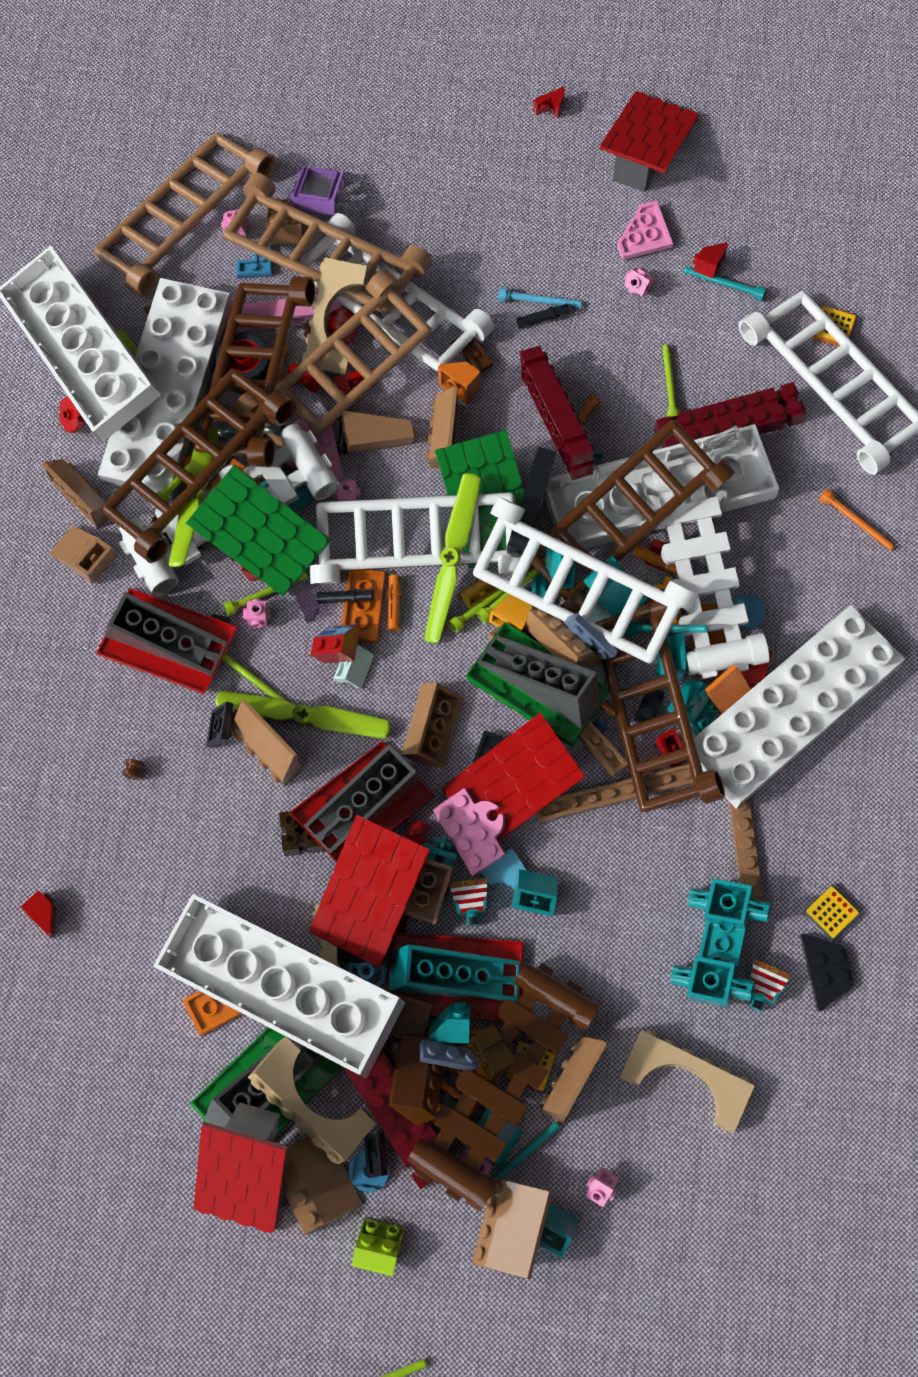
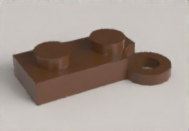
(476, 355)

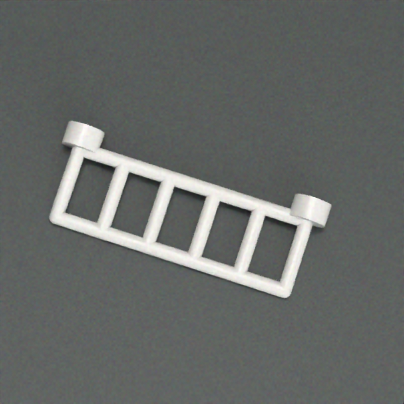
(475, 325)
(873, 455)
(329, 569)
(673, 597)

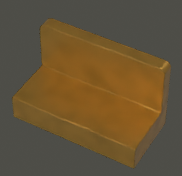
(476, 593)

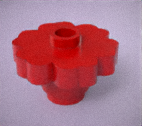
(337, 319)
(70, 416)

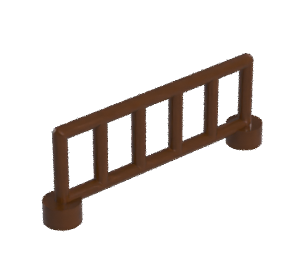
(300, 292)
(712, 476)
(151, 543)
(706, 783)

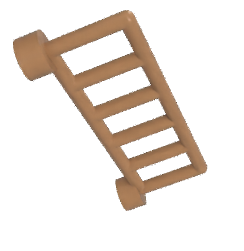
(260, 190)
(141, 277)
(381, 287)

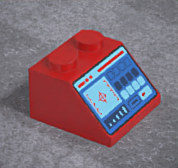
(336, 644)

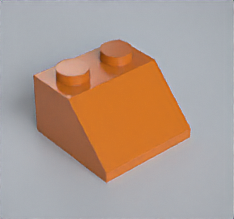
(460, 375)

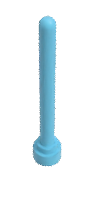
(505, 294)

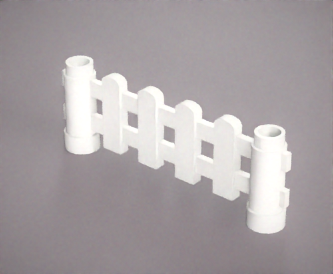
(312, 469)
(705, 658)

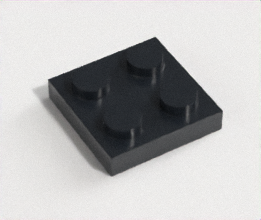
(219, 724)

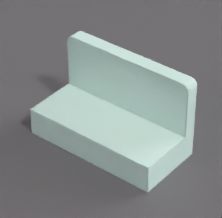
(355, 671)

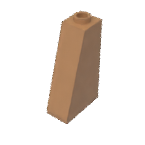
(375, 431)

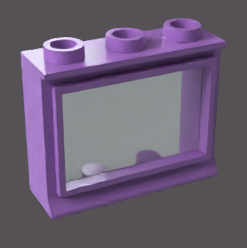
(317, 190)

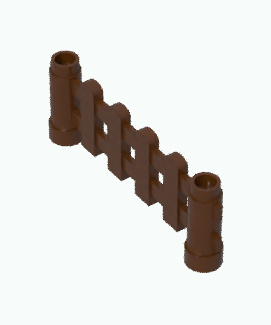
(462, 1177)

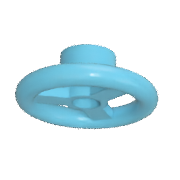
(373, 970)

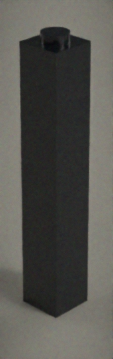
(533, 498)

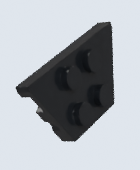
(827, 969)

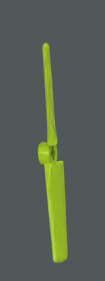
(183, 532)
(456, 539)
(322, 717)

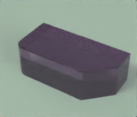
(306, 601)

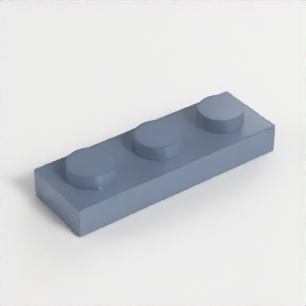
(590, 636)
(447, 1055)

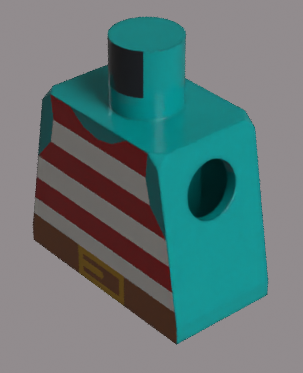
(469, 899)
(768, 983)

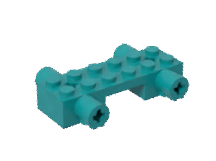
(721, 943)

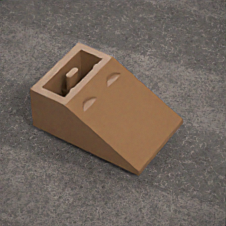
(291, 230)
(83, 553)

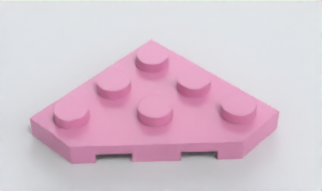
(645, 233)

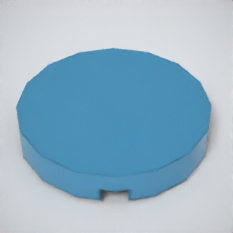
(754, 609)
(359, 1178)

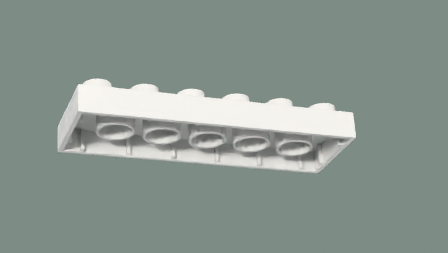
(78, 344)
(178, 359)
(750, 485)
(796, 704)
(280, 985)

